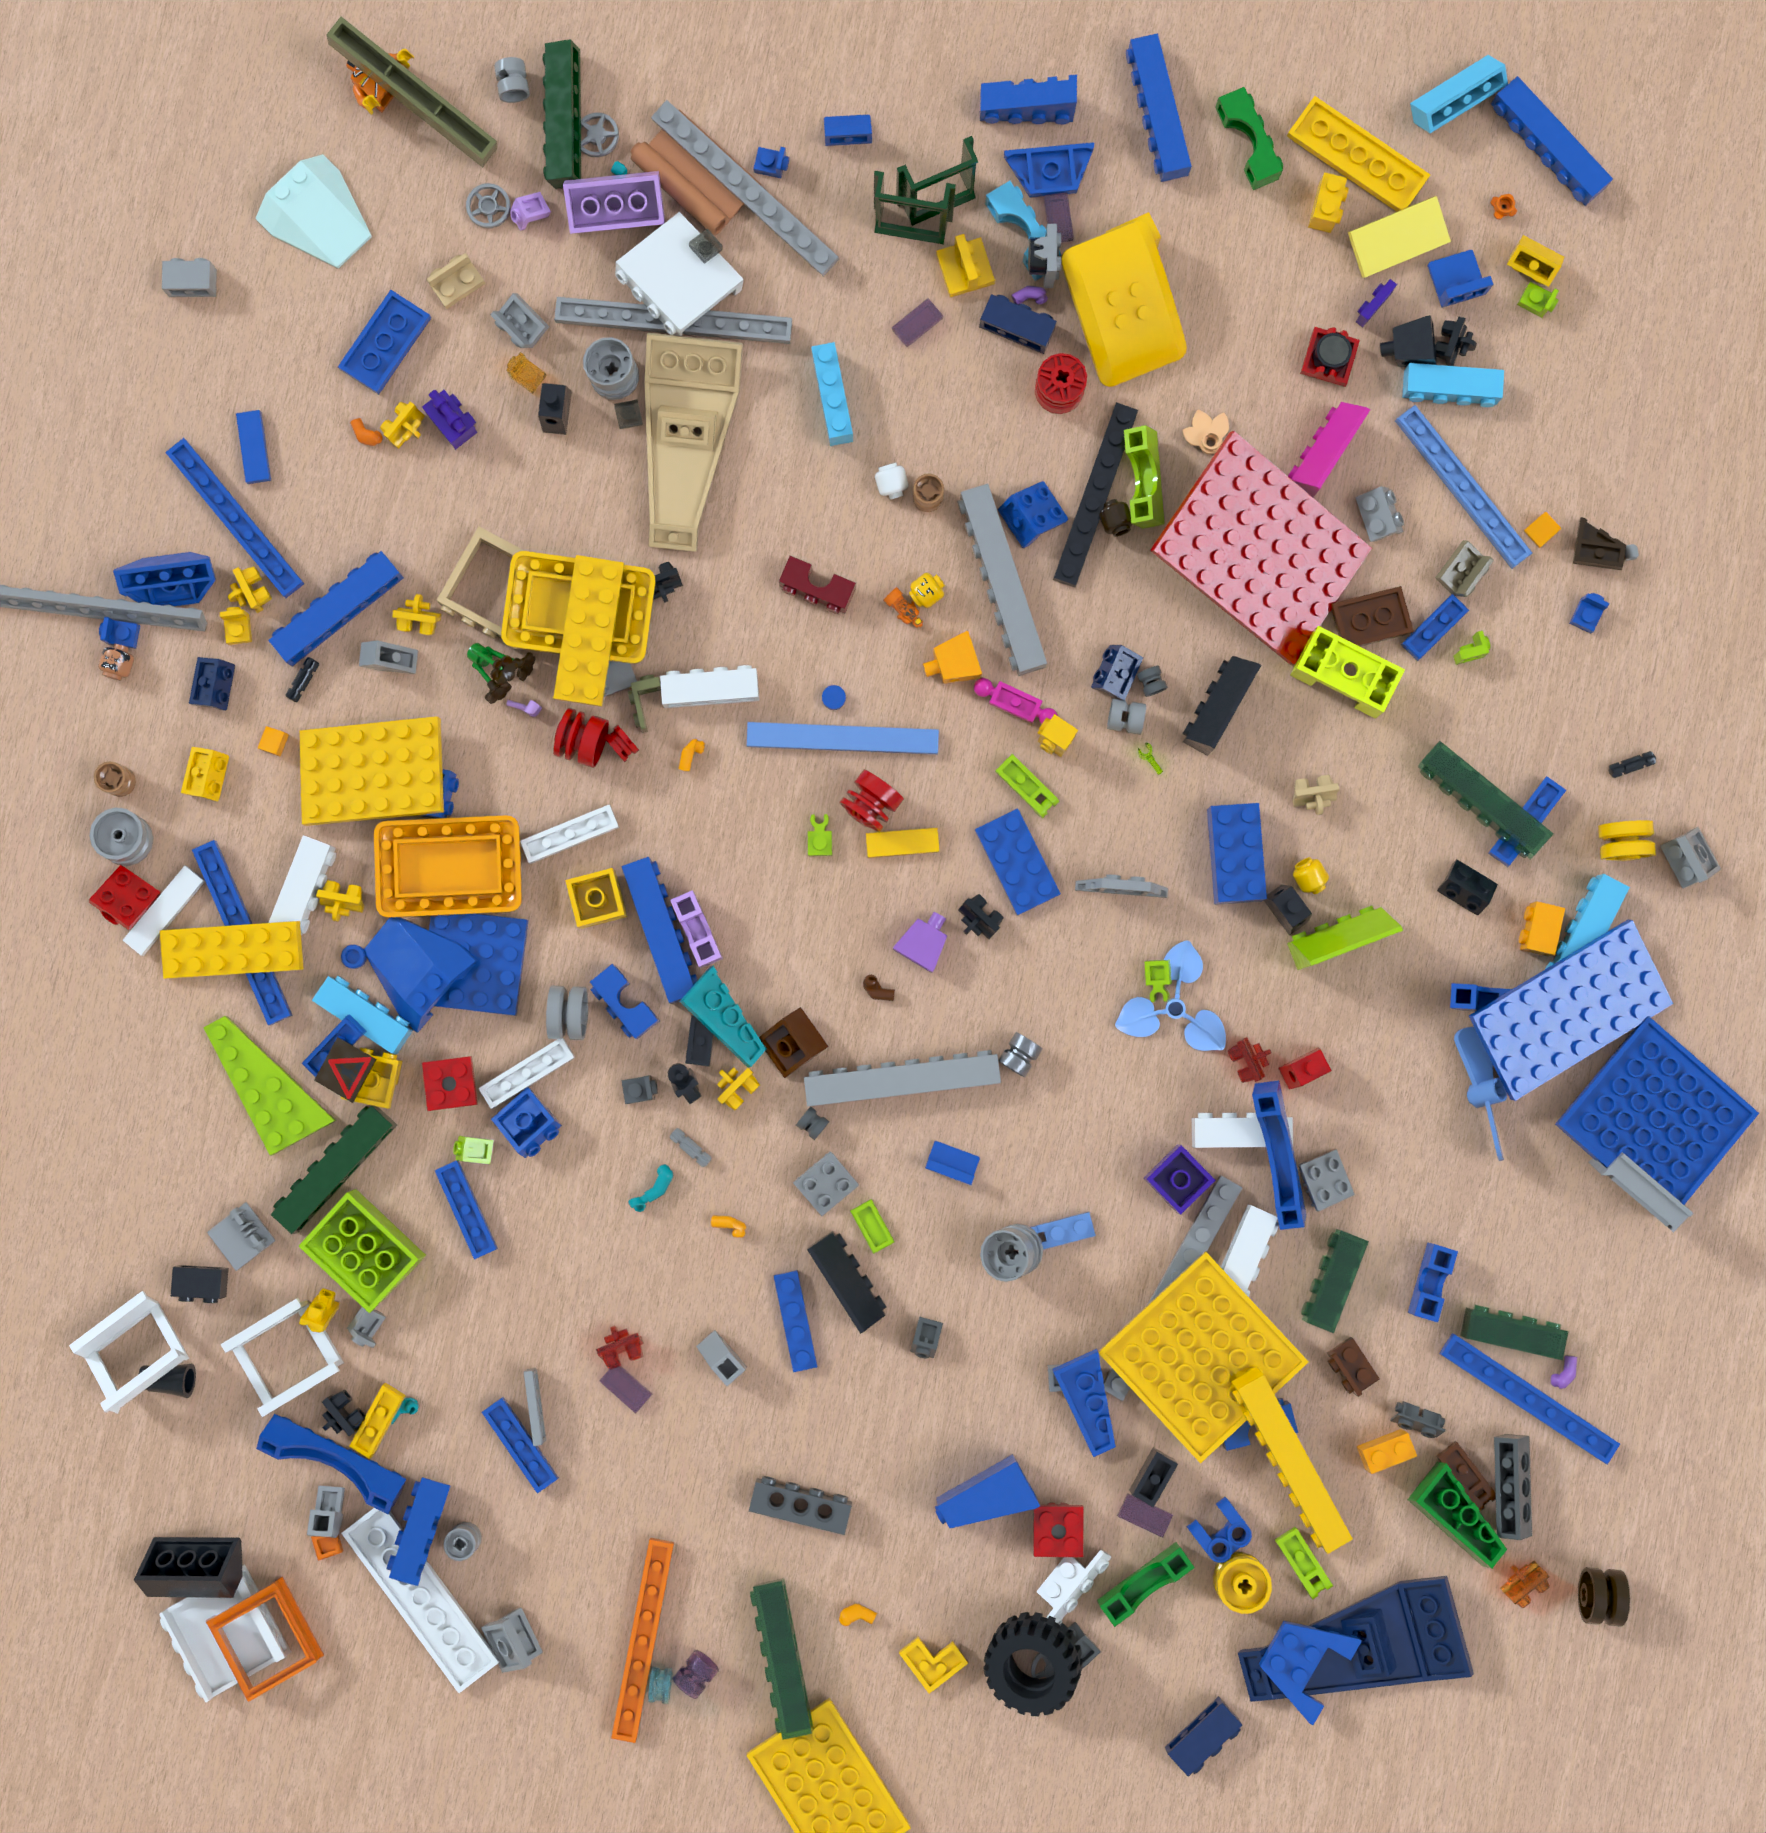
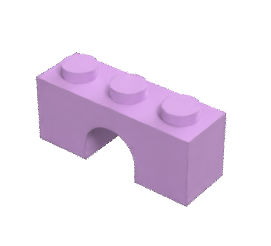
(696, 929)

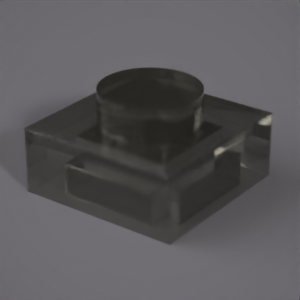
(705, 246)
(628, 414)

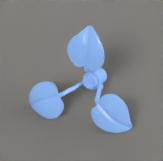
(1203, 1032)

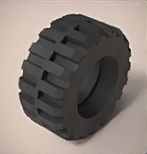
(1016, 1687)

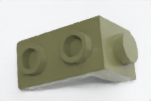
(647, 685)

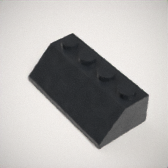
(1221, 704)
(846, 1281)
(191, 1567)

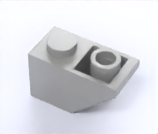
(721, 1358)

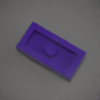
(1380, 295)

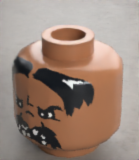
(116, 662)

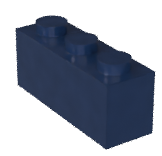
(1017, 323)
(1203, 1737)

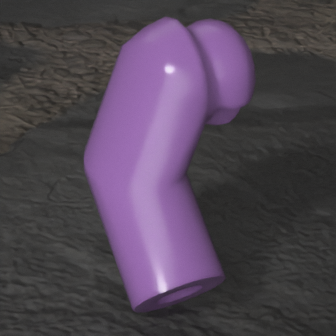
(1032, 292)
(1567, 1375)

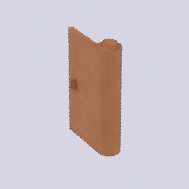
(688, 180)

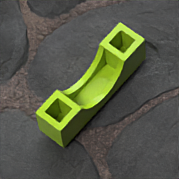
(1143, 452)

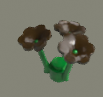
(502, 671)

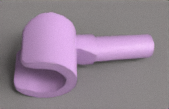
(531, 709)

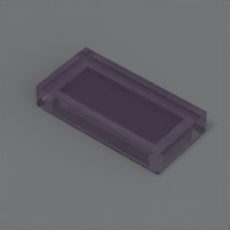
(1058, 213)
(917, 322)
(626, 1388)
(1145, 1516)

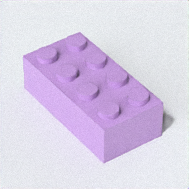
(614, 202)

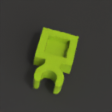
(819, 840)
(1158, 974)

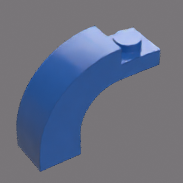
(1473, 997)

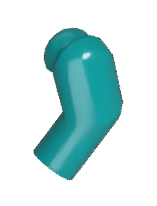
(408, 1405)

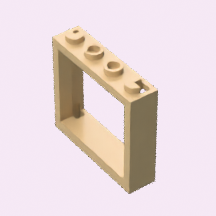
(450, 607)

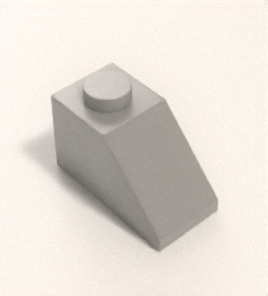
(388, 657)

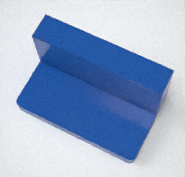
(848, 130)
(952, 1162)

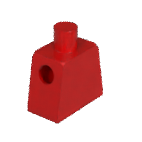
(1305, 1069)

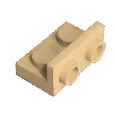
(455, 280)

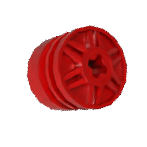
(1054, 394)
(576, 736)
(872, 799)

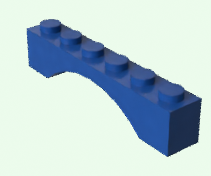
(1276, 1133)
(288, 1440)

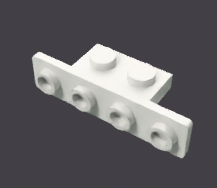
(1069, 1582)

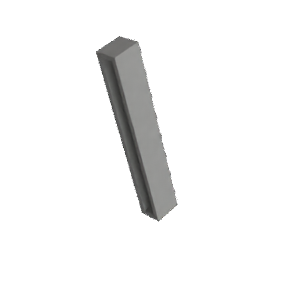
(1002, 579)
(902, 1080)

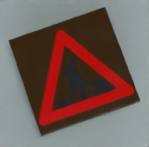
(345, 1069)

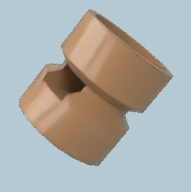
(928, 492)
(114, 779)

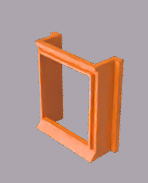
(294, 1617)

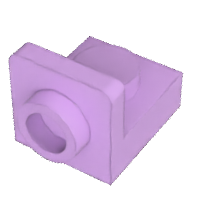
(529, 209)

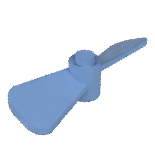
(1484, 1088)

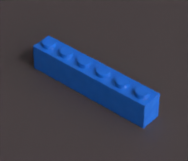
(1159, 107)
(1551, 141)
(336, 608)
(659, 928)

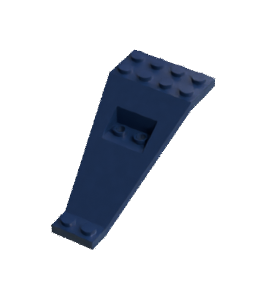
(1409, 1635)

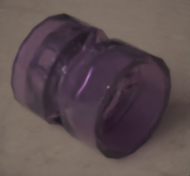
(697, 1672)

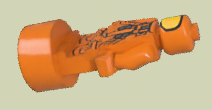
(906, 611)

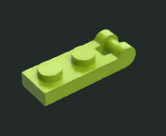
(1026, 785)
(1303, 1562)

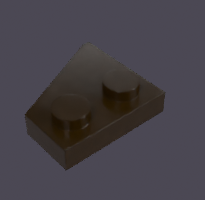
(1597, 548)

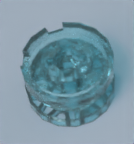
(660, 1685)

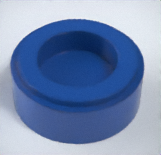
(833, 697)
(353, 956)

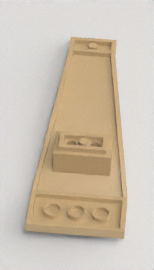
(686, 386)

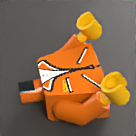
(367, 91)

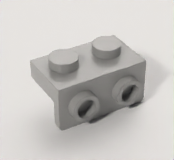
(520, 322)
(1380, 513)

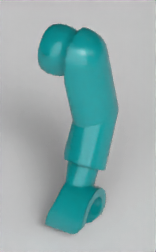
(659, 1189)

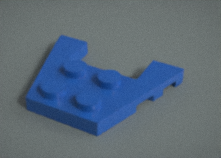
(1294, 1658)

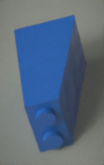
(988, 1495)

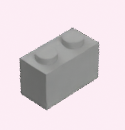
(189, 278)

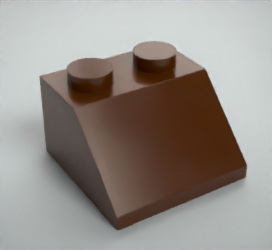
(792, 1042)

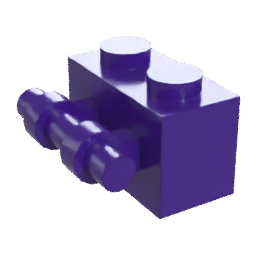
(449, 418)

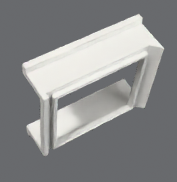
(112, 1328)
(322, 1340)

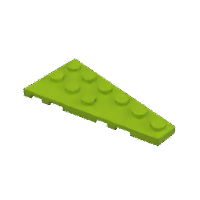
(269, 1094)

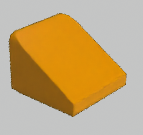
(1542, 529)
(273, 741)

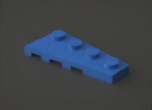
(1085, 1393)

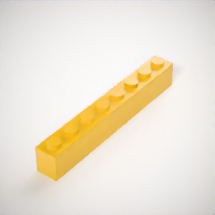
(1291, 1459)

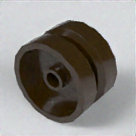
(1603, 1596)

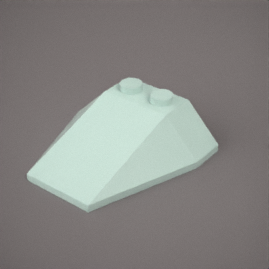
(315, 212)

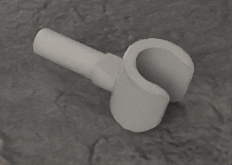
(1631, 552)

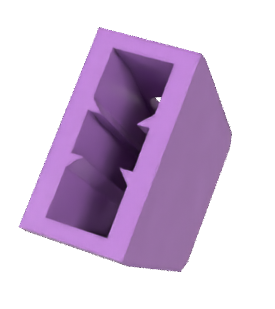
(923, 942)

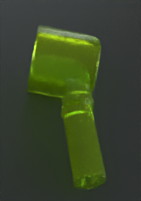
(1149, 757)

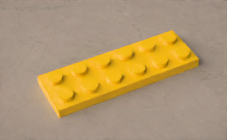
(1358, 155)
(588, 630)
(231, 949)

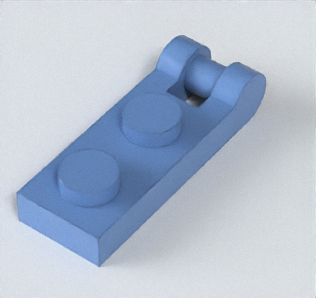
(1066, 1230)

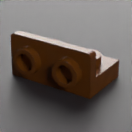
(1353, 1367)

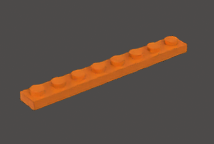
(642, 1640)

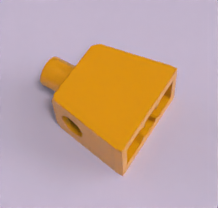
(954, 660)

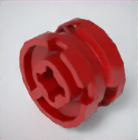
(621, 743)

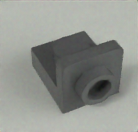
(639, 1089)
(926, 1338)
(1088, 1647)

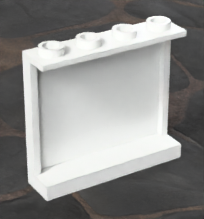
(673, 278)
(252, 1637)

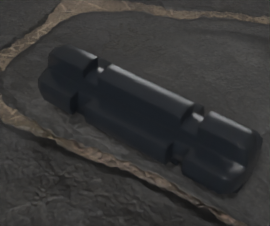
(302, 679)
(1632, 764)

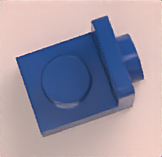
(771, 162)
(1589, 612)
(119, 633)

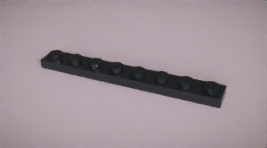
(1095, 495)

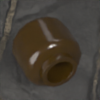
(1116, 518)

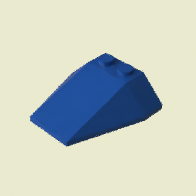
(416, 967)

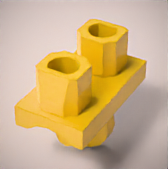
(404, 425)
(246, 579)
(406, 616)
(338, 903)
(730, 1096)
(320, 1311)

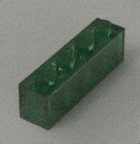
(1334, 1281)
(1514, 1333)

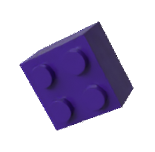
(1179, 1179)

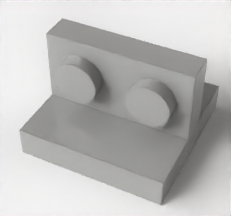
(1690, 858)
(512, 1641)

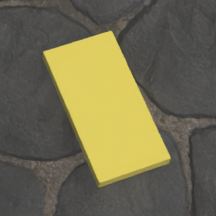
(1399, 236)

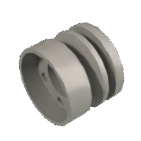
(603, 359)
(1001, 1259)

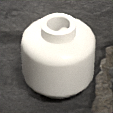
(891, 480)

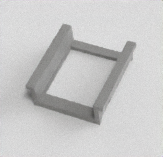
(1645, 1191)

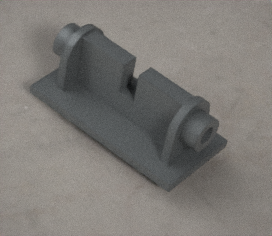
(1429, 1424)

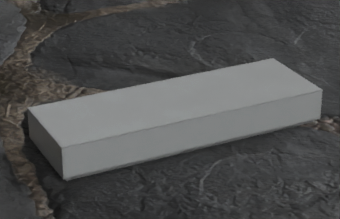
(534, 1406)

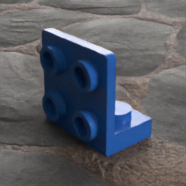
(1458, 278)
(1032, 513)

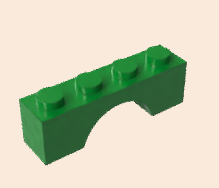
(1238, 112)
(1131, 1592)

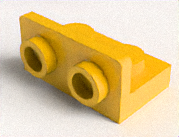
(205, 773)

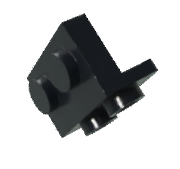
(1468, 887)

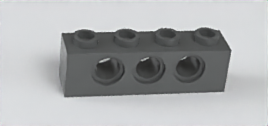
(1513, 1486)
(834, 1522)

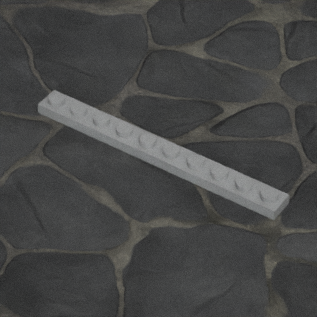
(745, 188)
(637, 317)
(98, 608)
(1194, 1245)

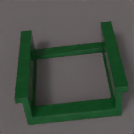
(906, 188)
(946, 213)

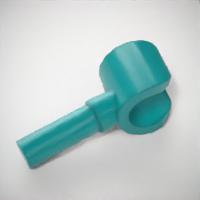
(619, 168)

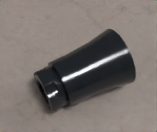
(178, 1381)

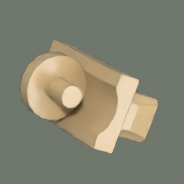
(1317, 796)

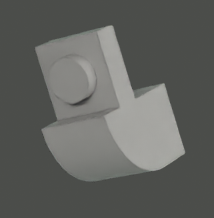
(327, 1516)

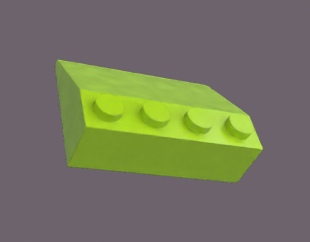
(1343, 937)
(362, 1250)

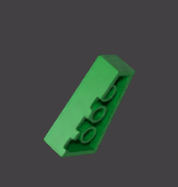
(1451, 1509)

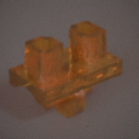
(1524, 1582)

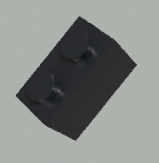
(199, 1282)
(1153, 1477)

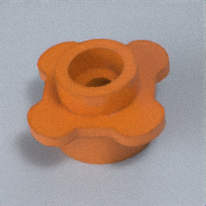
(1508, 201)

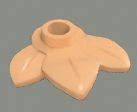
(1206, 429)

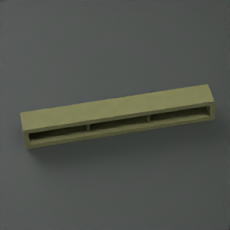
(411, 91)

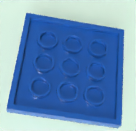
(500, 951)

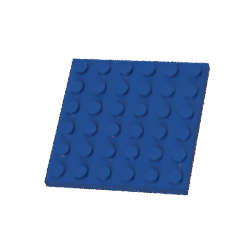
(1658, 1111)

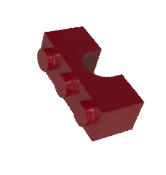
(834, 596)

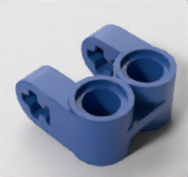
(1224, 1535)

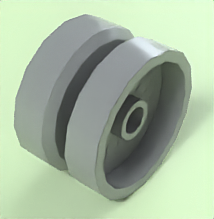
(121, 836)
(567, 1012)

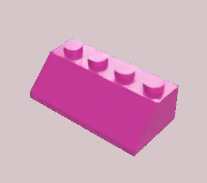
(1328, 446)

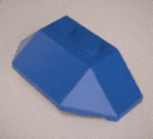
(166, 579)

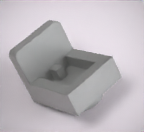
(364, 1327)

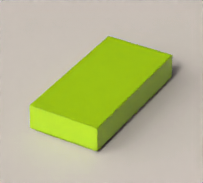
(872, 1226)

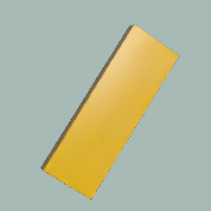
(902, 842)
(377, 1420)

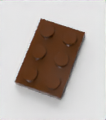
(1373, 617)

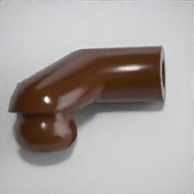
(875, 990)

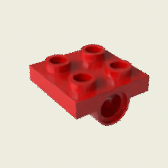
(124, 898)

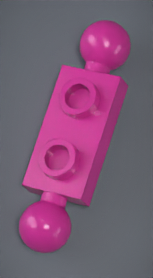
(1013, 701)

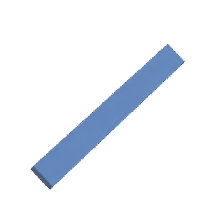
(1463, 486)
(842, 738)

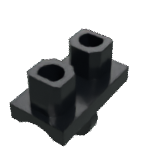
(1456, 332)
(666, 581)
(977, 919)
(684, 1082)
(335, 1405)

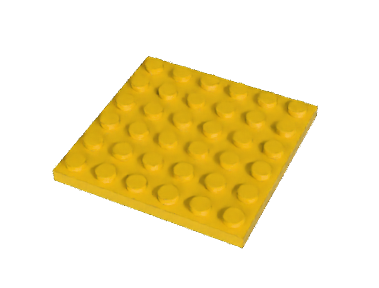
(1190, 1350)

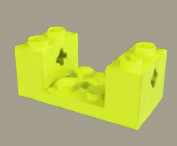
(1325, 661)

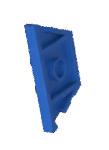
(1050, 168)

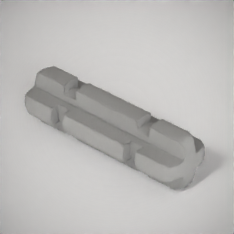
(690, 1147)

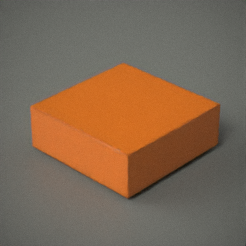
(326, 1546)

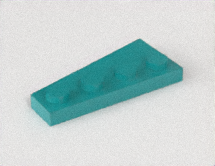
(722, 1017)

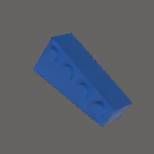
(1029, 101)
(419, 1531)

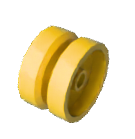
(1627, 842)
(1248, 1596)

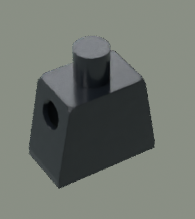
(1412, 343)
(554, 405)
(1288, 908)

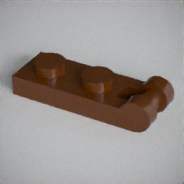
(1467, 1474)

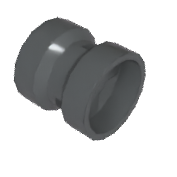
(1150, 677)
(812, 1123)

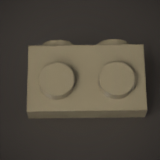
(1464, 570)

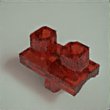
(1244, 1050)
(610, 1352)

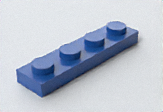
(1538, 806)
(466, 1209)
(795, 1321)
(520, 1445)

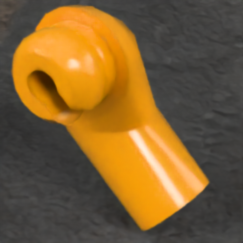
(688, 752)
(729, 1222)
(856, 1612)

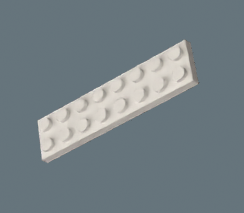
(427, 1607)

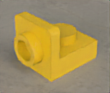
(236, 626)

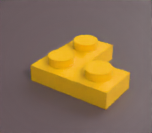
(931, 1669)

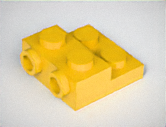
(381, 1081)

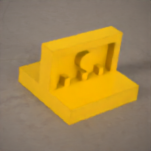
(965, 266)

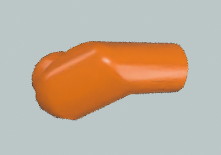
(364, 435)

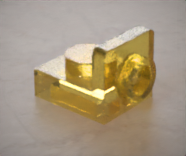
(525, 372)

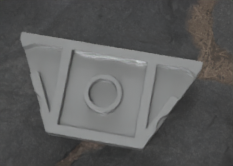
(1114, 885)

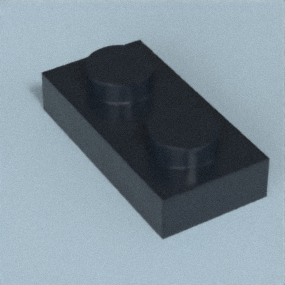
(699, 1044)

